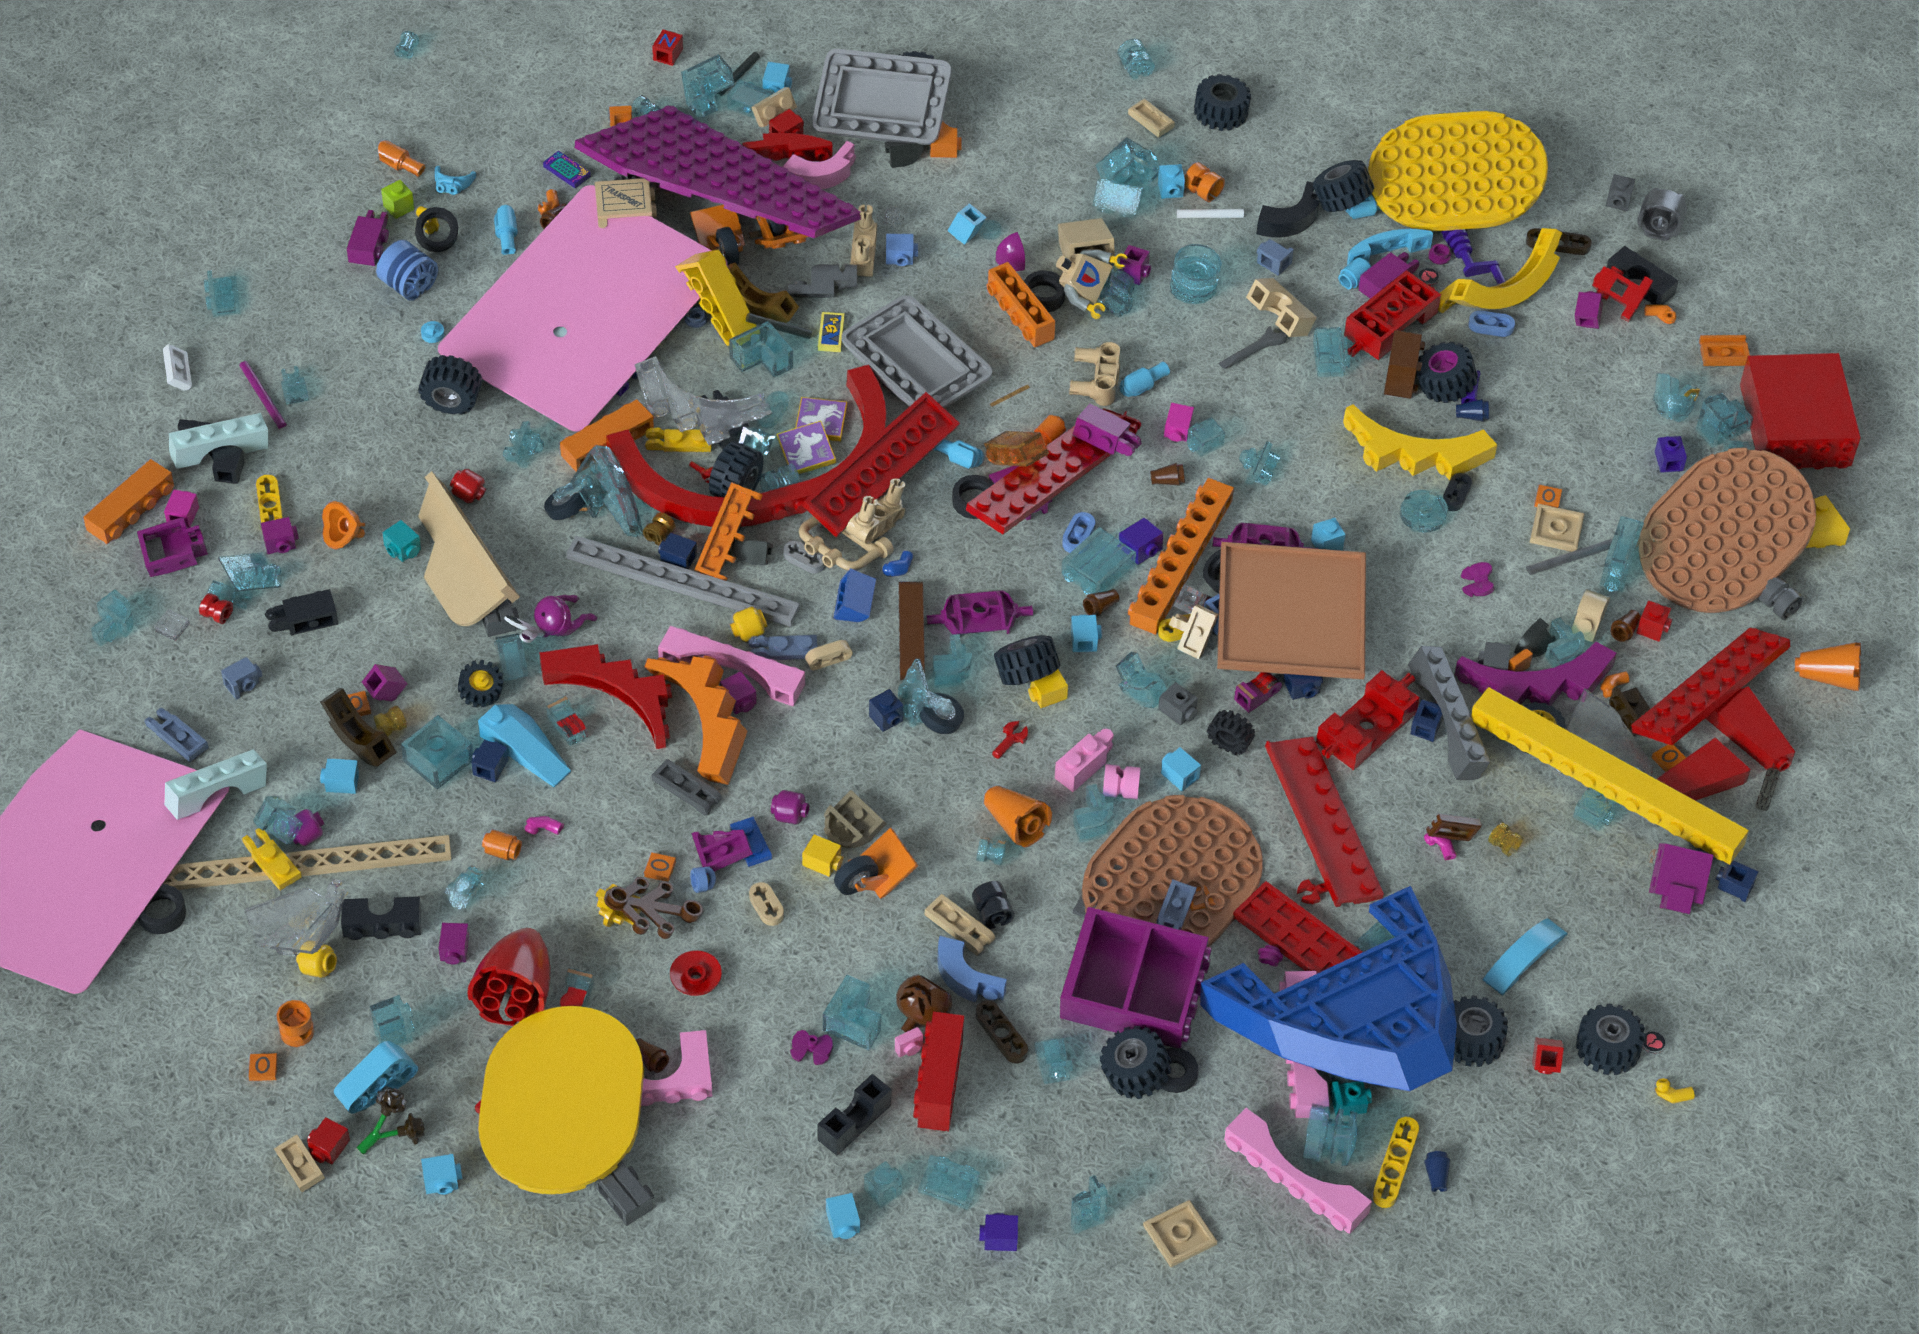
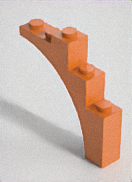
(721, 732)

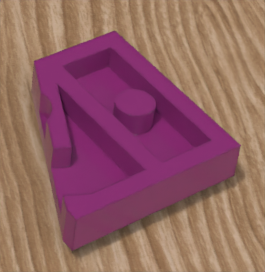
(721, 848)

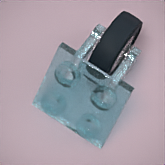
(580, 495)
(936, 710)

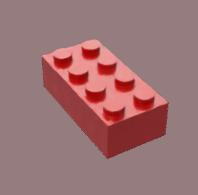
(939, 1071)

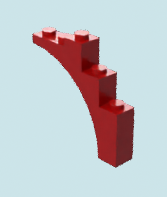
(588, 668)

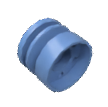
(407, 269)

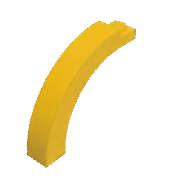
(1520, 286)

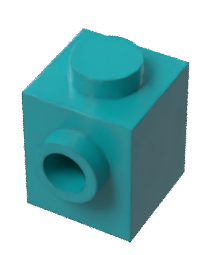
(401, 541)

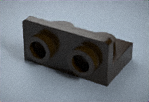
(1629, 705)

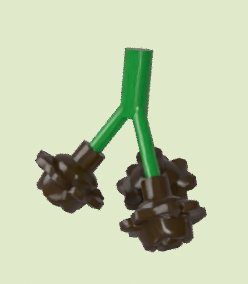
(393, 1101)

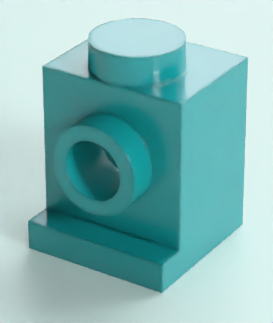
(1350, 1097)

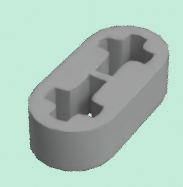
(802, 558)

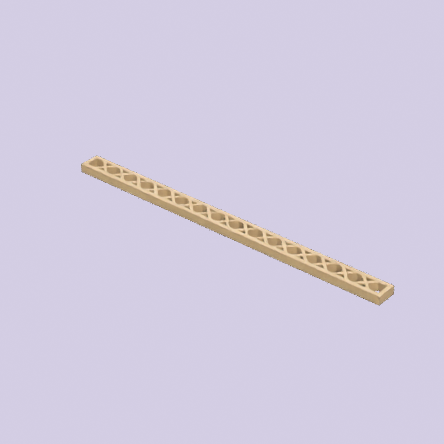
(322, 866)

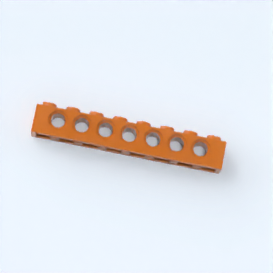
(1181, 555)

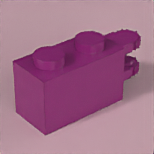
(367, 239)
(1385, 272)
(1105, 431)

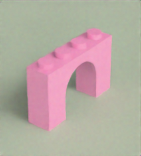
(690, 1079)

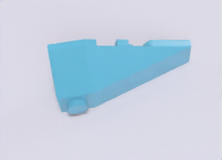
(523, 741)

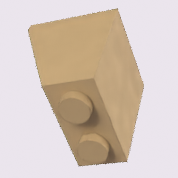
(1085, 235)

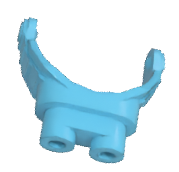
(452, 184)

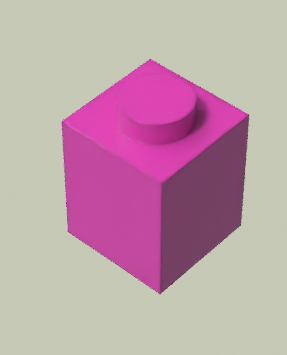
(1178, 422)
(182, 505)

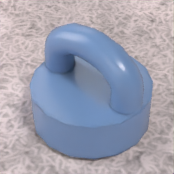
(699, 879)

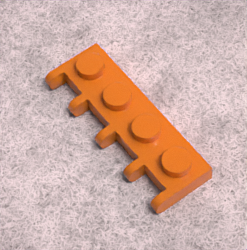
(725, 531)

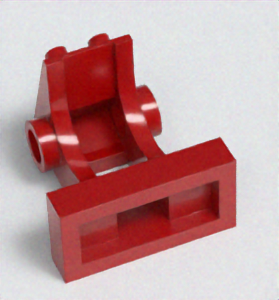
(1632, 296)

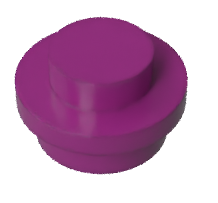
(1439, 254)
(1270, 955)

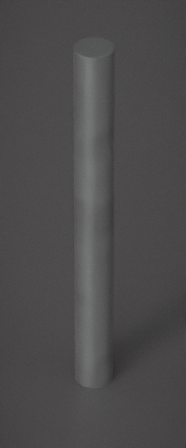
(1569, 557)

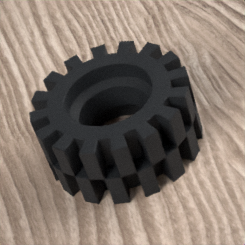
(1231, 732)

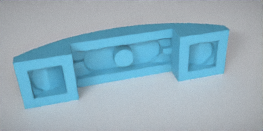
(1391, 240)
(1523, 955)

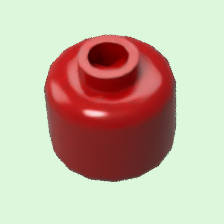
(468, 486)

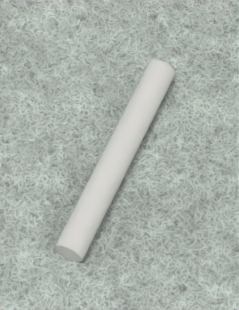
(1210, 213)

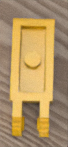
(676, 441)
(272, 860)

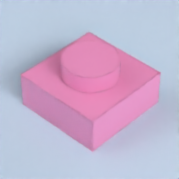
(909, 1042)

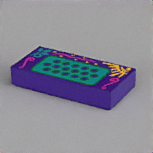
(566, 169)

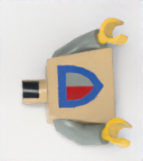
(1085, 277)

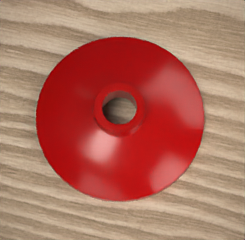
(692, 964)

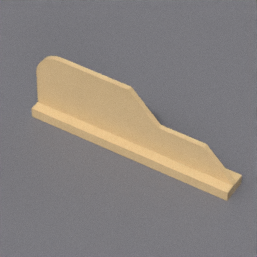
(460, 564)

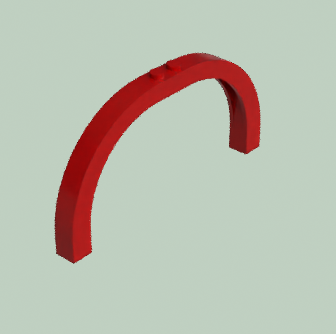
(774, 504)

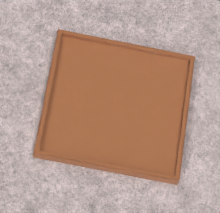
(1292, 610)

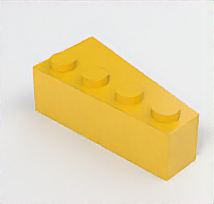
(718, 292)
(1829, 525)

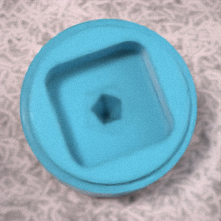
(432, 332)

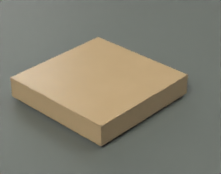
(1557, 528)
(1180, 1233)

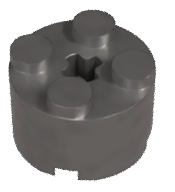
(1662, 214)

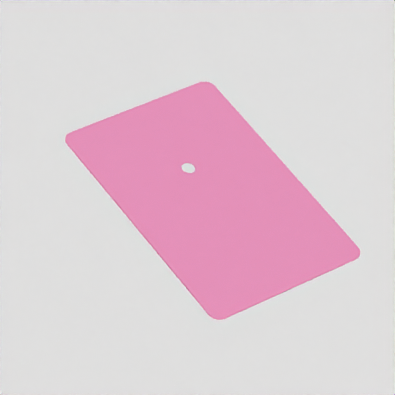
(604, 285)
(77, 889)

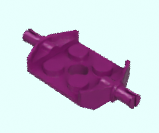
(1254, 533)
(961, 618)

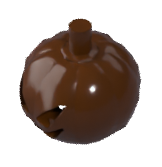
(919, 998)

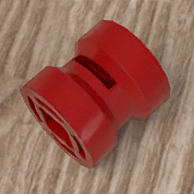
(215, 608)

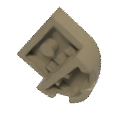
(852, 822)

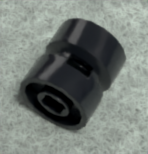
(993, 904)

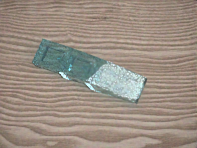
(620, 496)

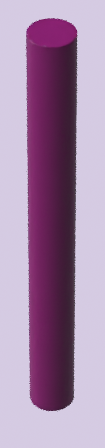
(262, 394)

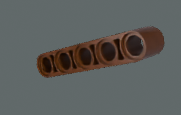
(911, 625)

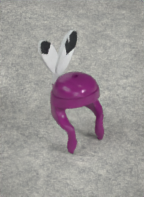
(552, 619)

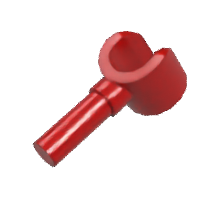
(704, 472)

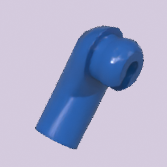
(898, 567)

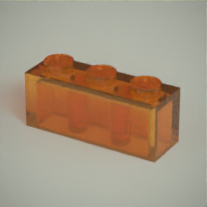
(1016, 448)

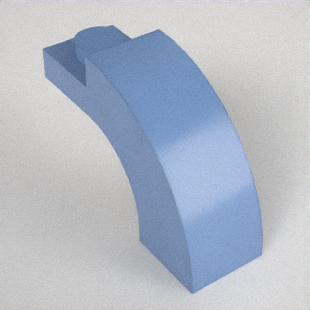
(962, 978)

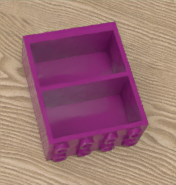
(1135, 976)

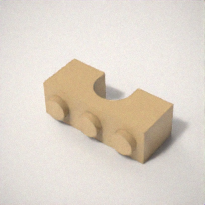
(1293, 316)

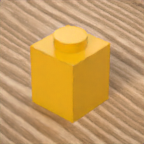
(1049, 689)
(822, 855)

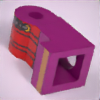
(1257, 691)

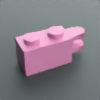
(1084, 759)

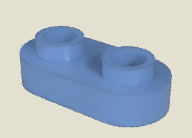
(1491, 323)
(1076, 533)

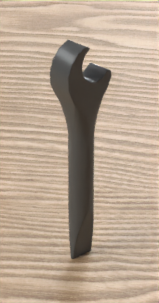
(1268, 339)

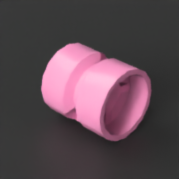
(1121, 781)

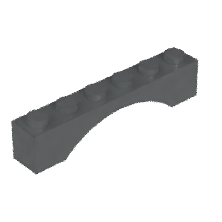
(1465, 748)

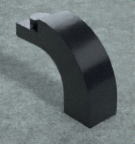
(1291, 220)

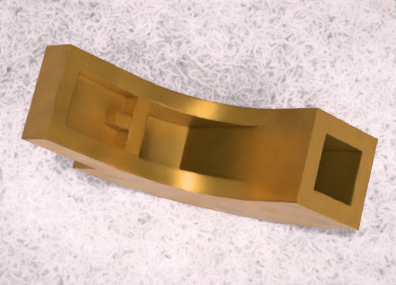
(774, 306)

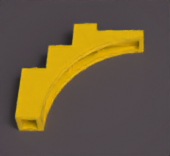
(1416, 454)

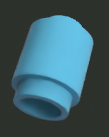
(1350, 275)

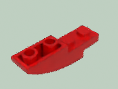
(784, 145)

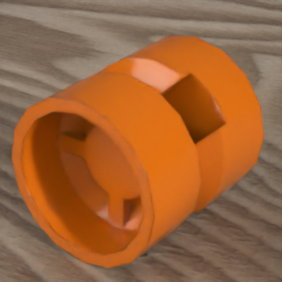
(1203, 181)
(295, 1023)

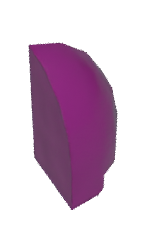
(1011, 251)

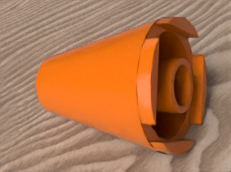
(1832, 665)
(1018, 814)

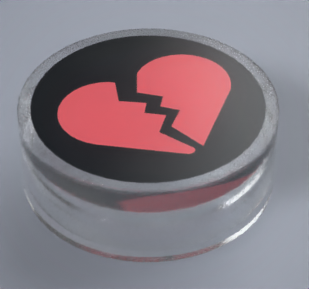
(1429, 276)
(1654, 1043)

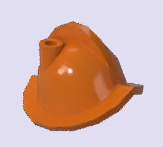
(340, 525)

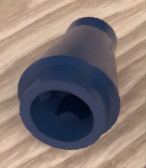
(1473, 410)
(1437, 1168)

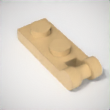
(959, 924)

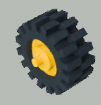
(480, 683)

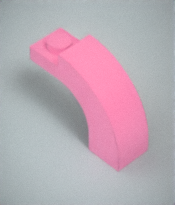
(827, 172)

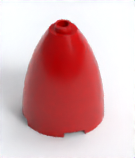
(517, 961)

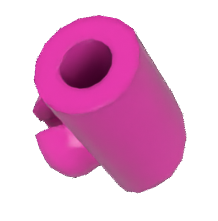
(545, 822)
(1445, 845)

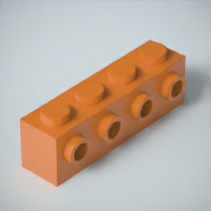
(1021, 304)

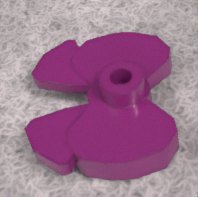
(1479, 573)
(819, 1046)

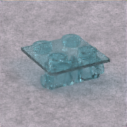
(250, 572)

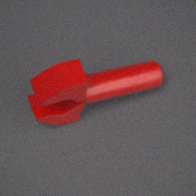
(1010, 738)
(1316, 890)

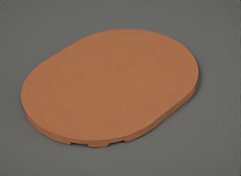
(1727, 530)
(1179, 841)

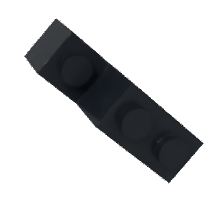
(227, 461)

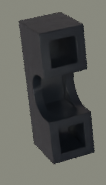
(1637, 267)
(360, 922)
(868, 1104)

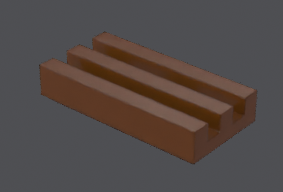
(1454, 827)

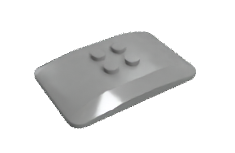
(882, 96)
(916, 353)

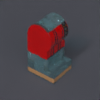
(566, 721)
(579, 988)

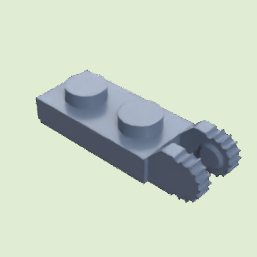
(783, 646)
(177, 735)
(1176, 905)

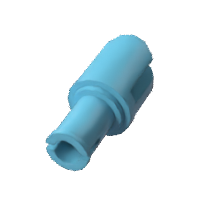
(1364, 209)
(506, 228)
(1143, 379)
(961, 453)

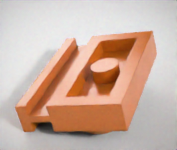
(1724, 350)

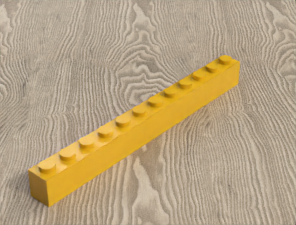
(1609, 776)

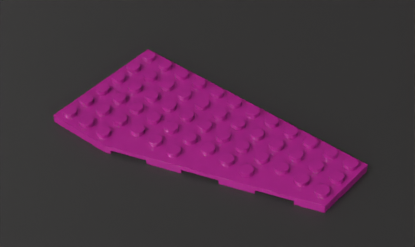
(703, 162)

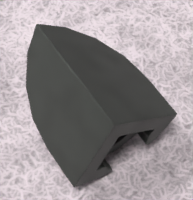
(903, 153)
(752, 551)
(1535, 639)

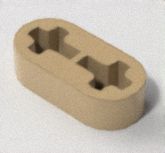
(828, 654)
(762, 906)

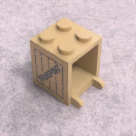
(624, 199)

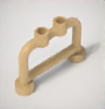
(880, 548)

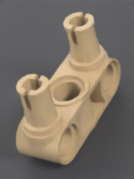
(864, 242)
(1106, 373)
(878, 516)

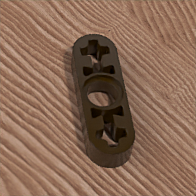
(1574, 248)
(1001, 1021)

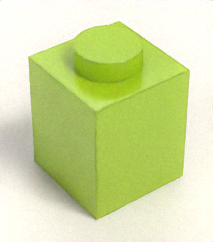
(397, 199)

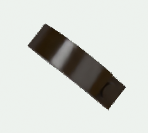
(354, 732)

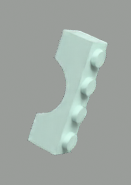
(192, 444)
(189, 792)

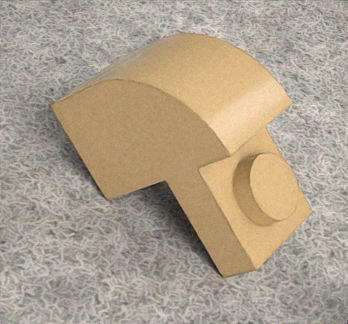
(1590, 613)

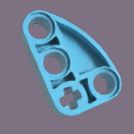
(382, 1067)

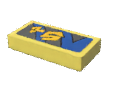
(831, 332)

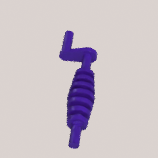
(1460, 244)

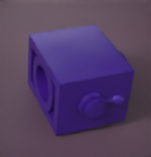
(1143, 539)

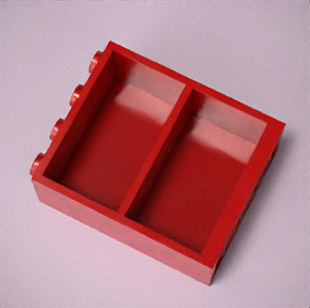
(1801, 409)

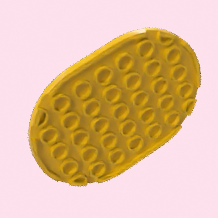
(1458, 171)
(561, 1099)

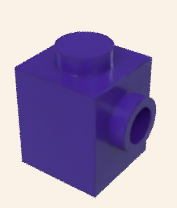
(1670, 454)
(999, 1232)

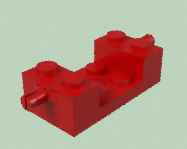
(1374, 323)
(1385, 705)

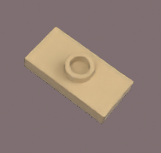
(1151, 118)

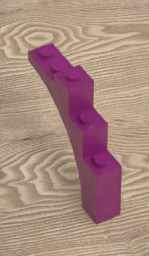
(1542, 685)

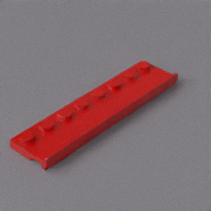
(1324, 821)

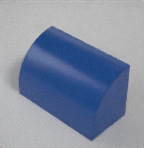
(854, 597)

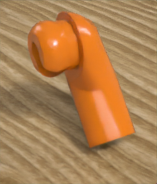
(552, 199)
(1663, 312)
(1612, 681)

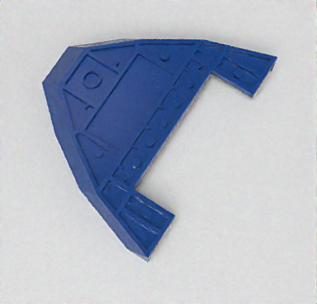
(1367, 1019)

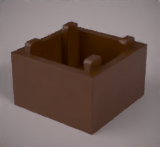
(1403, 364)

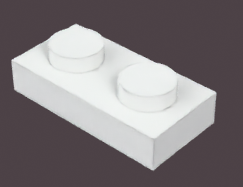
(177, 367)

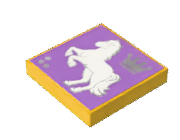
(829, 412)
(806, 447)

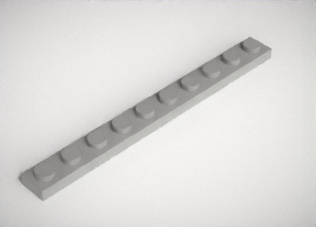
(681, 580)

